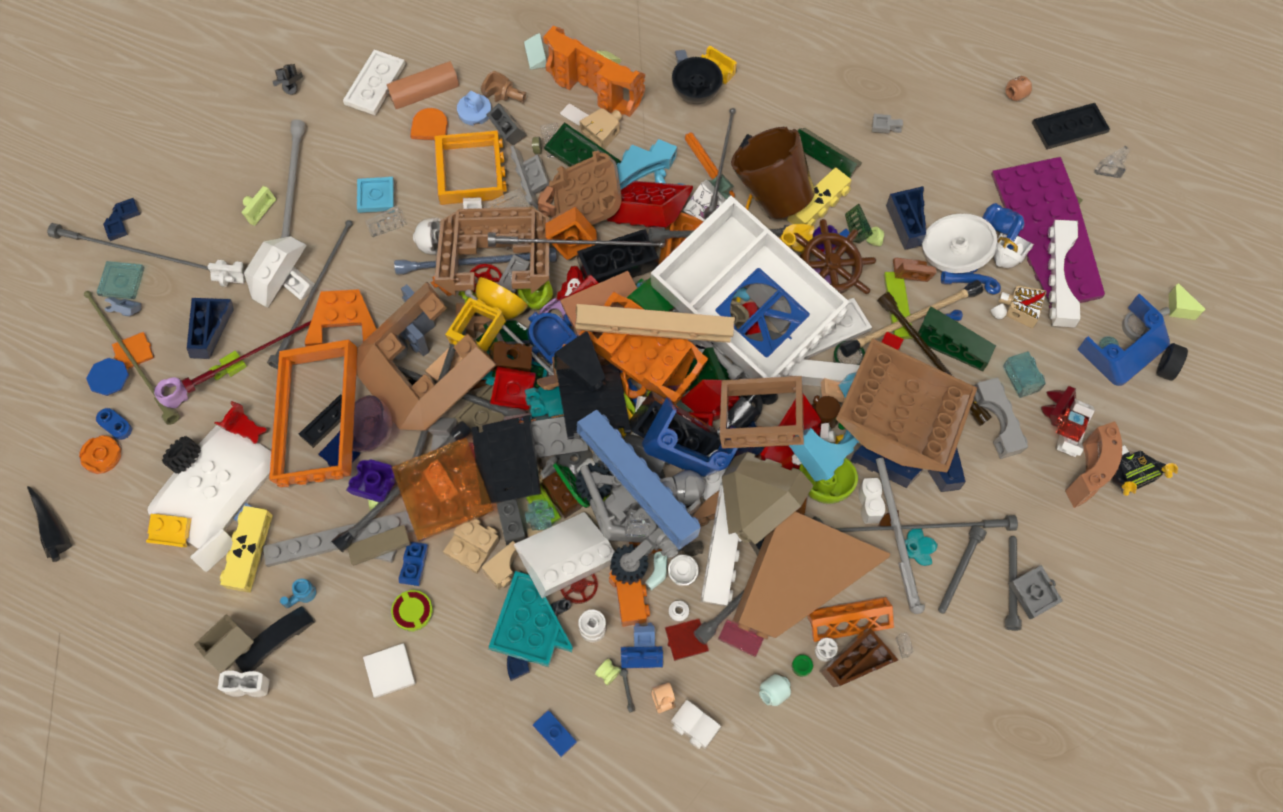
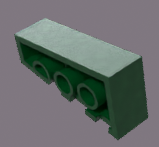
(955, 340)

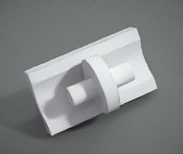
(227, 273)

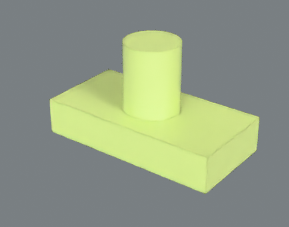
(257, 206)

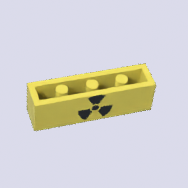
(826, 195)
(246, 549)

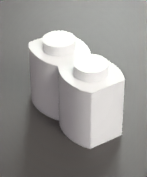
(870, 498)
(247, 683)
(695, 724)

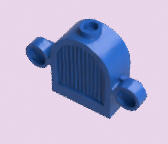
(548, 334)

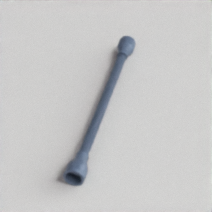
(405, 266)

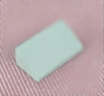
(535, 52)

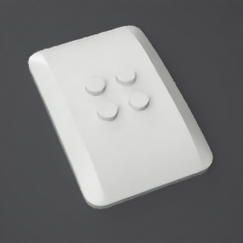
(215, 485)

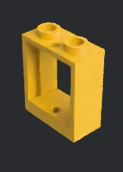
(455, 331)

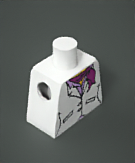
(701, 200)

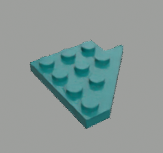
(528, 625)

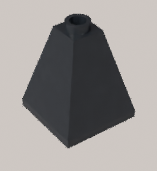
(580, 363)

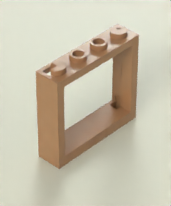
(762, 435)

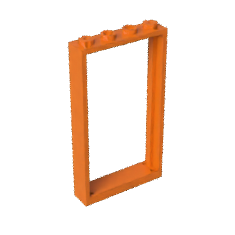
(304, 355)

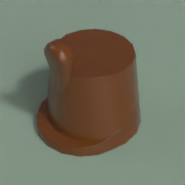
(827, 409)

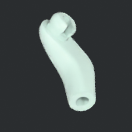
(660, 571)

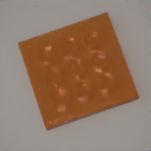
(442, 489)

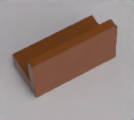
(913, 269)

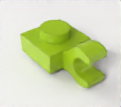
(233, 369)

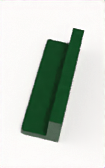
(827, 153)

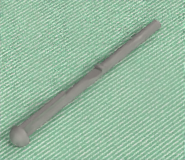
(904, 565)

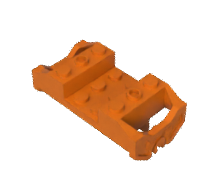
(574, 62)
(648, 358)

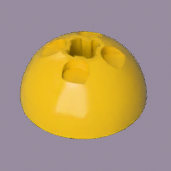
(500, 297)

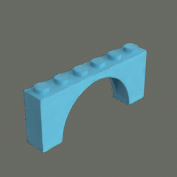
(820, 456)

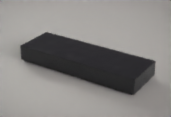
(323, 423)

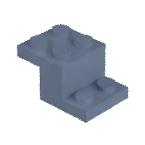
(418, 328)

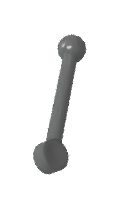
(630, 706)

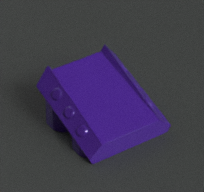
(372, 480)

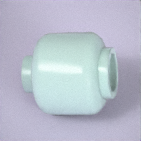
(775, 690)

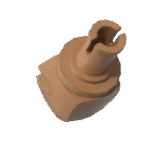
(501, 88)

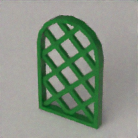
(570, 482)

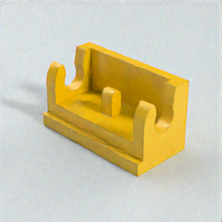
(725, 63)

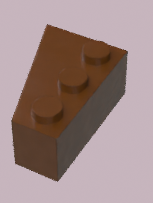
(858, 658)

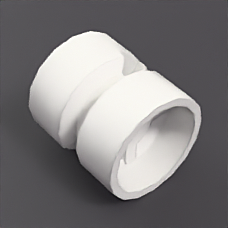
(592, 626)

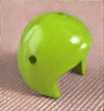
(539, 298)

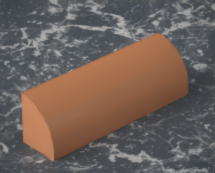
(422, 85)

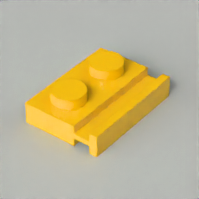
(168, 530)

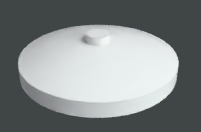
(960, 243)

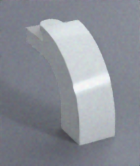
(1070, 446)

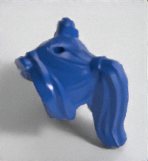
(1004, 221)

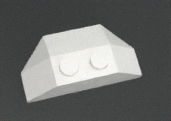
(271, 267)

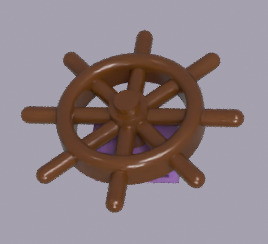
(830, 263)

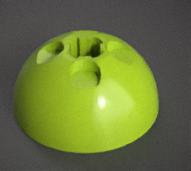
(837, 487)

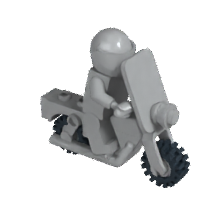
(612, 515)

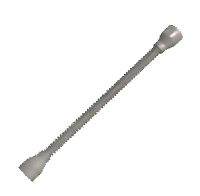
(297, 130)

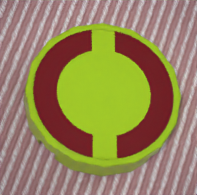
(412, 610)

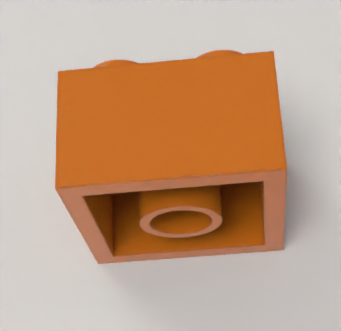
(570, 226)

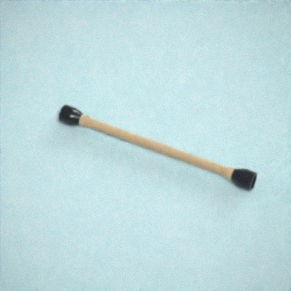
(852, 346)

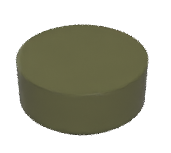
(537, 145)

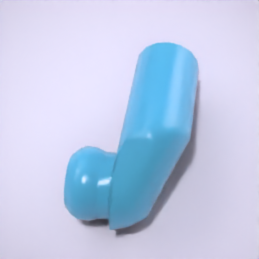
(659, 176)

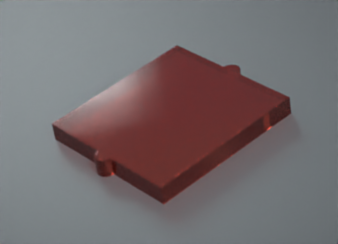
(682, 640)

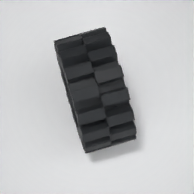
(181, 454)

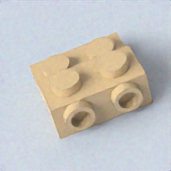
(472, 545)

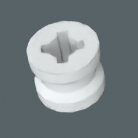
(828, 646)

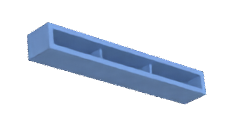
(638, 479)

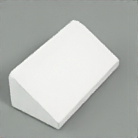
(298, 284)
(212, 550)

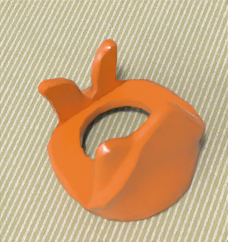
(630, 393)

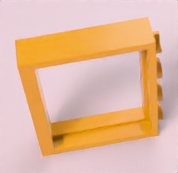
(469, 140)

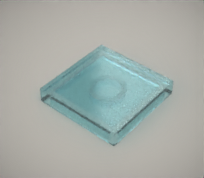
(120, 280)

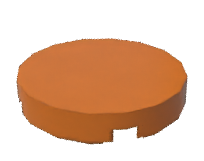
(100, 454)

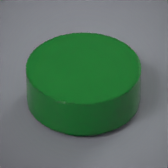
(802, 665)

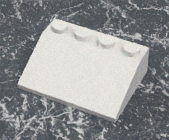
(564, 554)

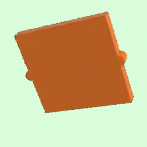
(138, 348)

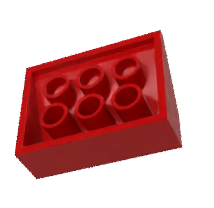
(651, 203)
(784, 453)

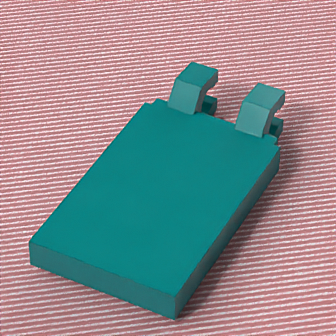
(545, 401)

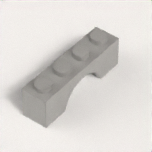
(991, 395)

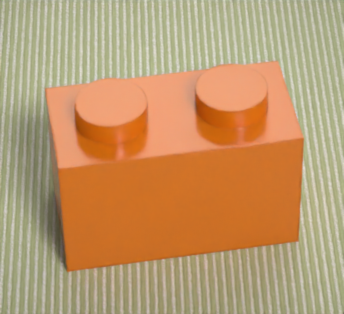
(632, 603)

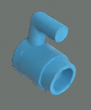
(302, 591)

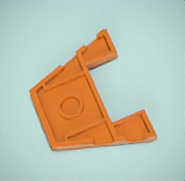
(338, 310)

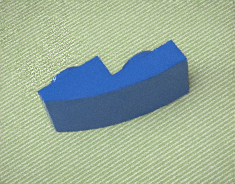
(413, 565)

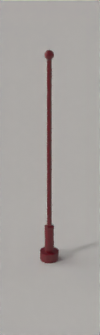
(190, 384)

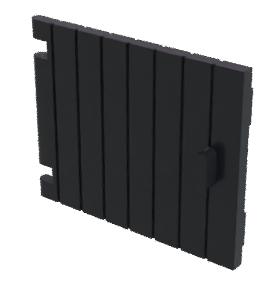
(580, 402)
(507, 459)

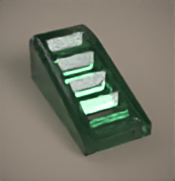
(864, 225)

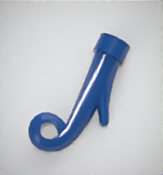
(967, 277)

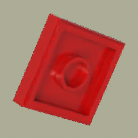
(510, 387)

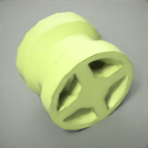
(608, 672)

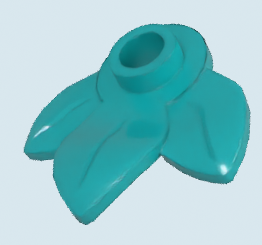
(921, 547)

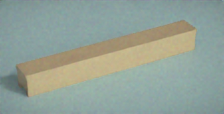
(654, 323)

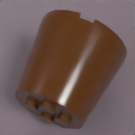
(775, 172)

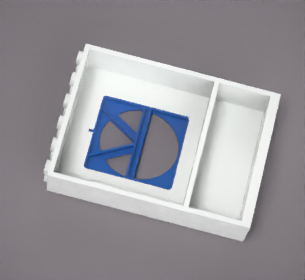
(738, 251)

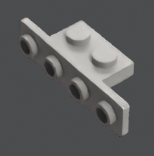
(532, 175)

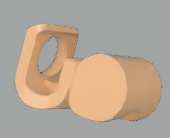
(663, 697)

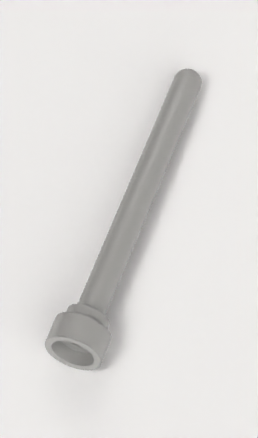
(734, 371)

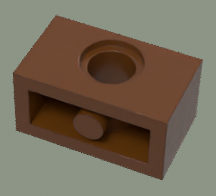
(521, 353)
(560, 495)

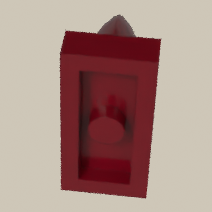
(1063, 399)

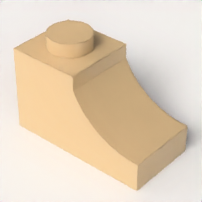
(499, 567)

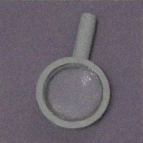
(1134, 327)

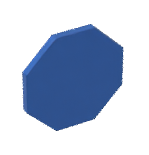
(107, 376)

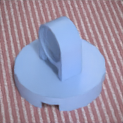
(473, 108)

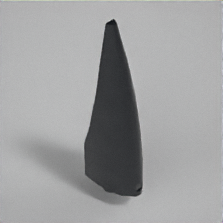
(739, 416)
(52, 534)

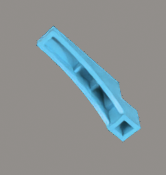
(640, 162)

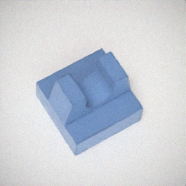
(644, 635)

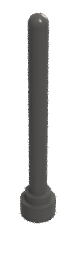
(976, 535)
(1013, 621)

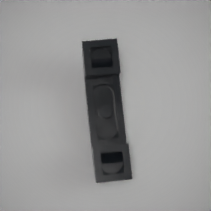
(273, 638)

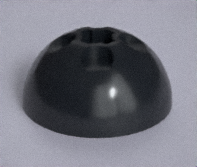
(697, 79)

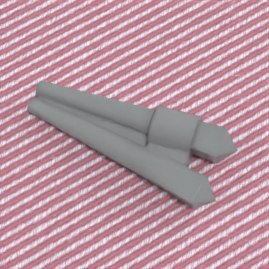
(549, 469)

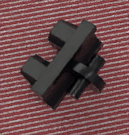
(288, 78)

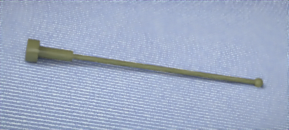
(169, 415)

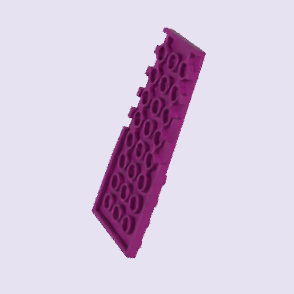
(1042, 195)

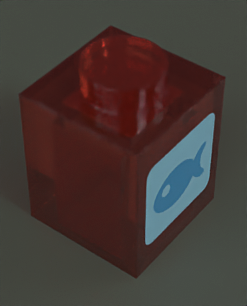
(1072, 424)

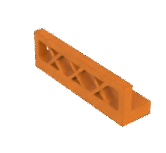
(848, 612)

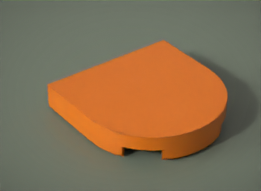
(428, 124)

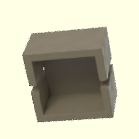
(223, 644)

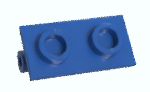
(641, 657)

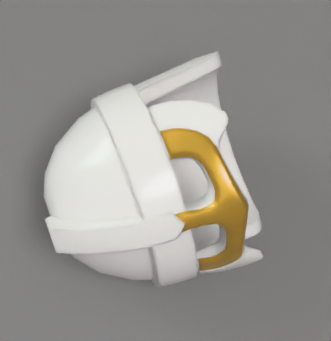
(1010, 258)

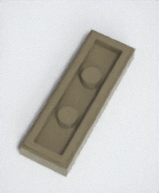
(378, 545)

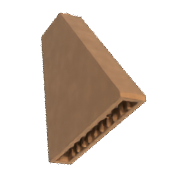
(799, 571)

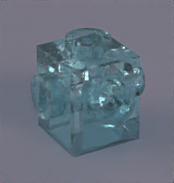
(539, 515)

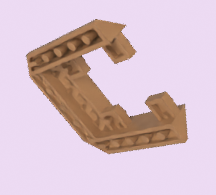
(469, 229)
(424, 402)

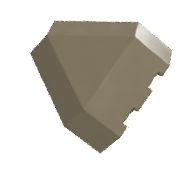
(760, 495)

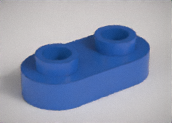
(112, 422)

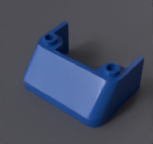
(1122, 365)
(662, 444)

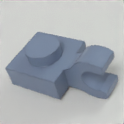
(124, 306)

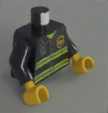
(1139, 470)

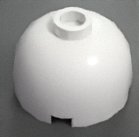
(427, 235)

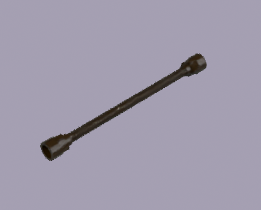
(890, 305)

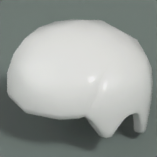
(683, 570)

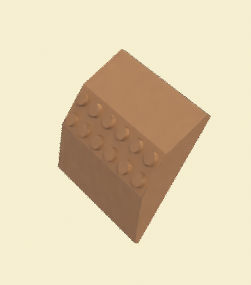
(906, 409)

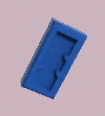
(554, 733)

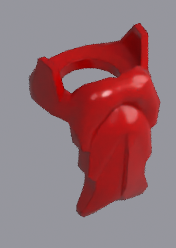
(238, 423)

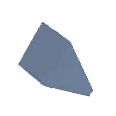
(680, 55)

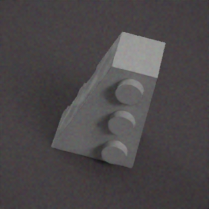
(760, 294)

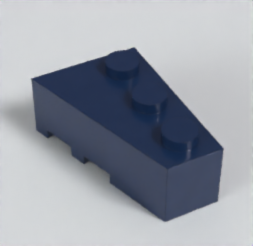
(908, 216)
(206, 325)
(897, 473)
(950, 480)

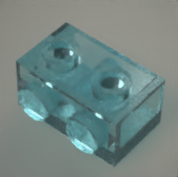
(1024, 374)

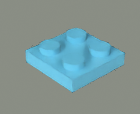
(375, 194)

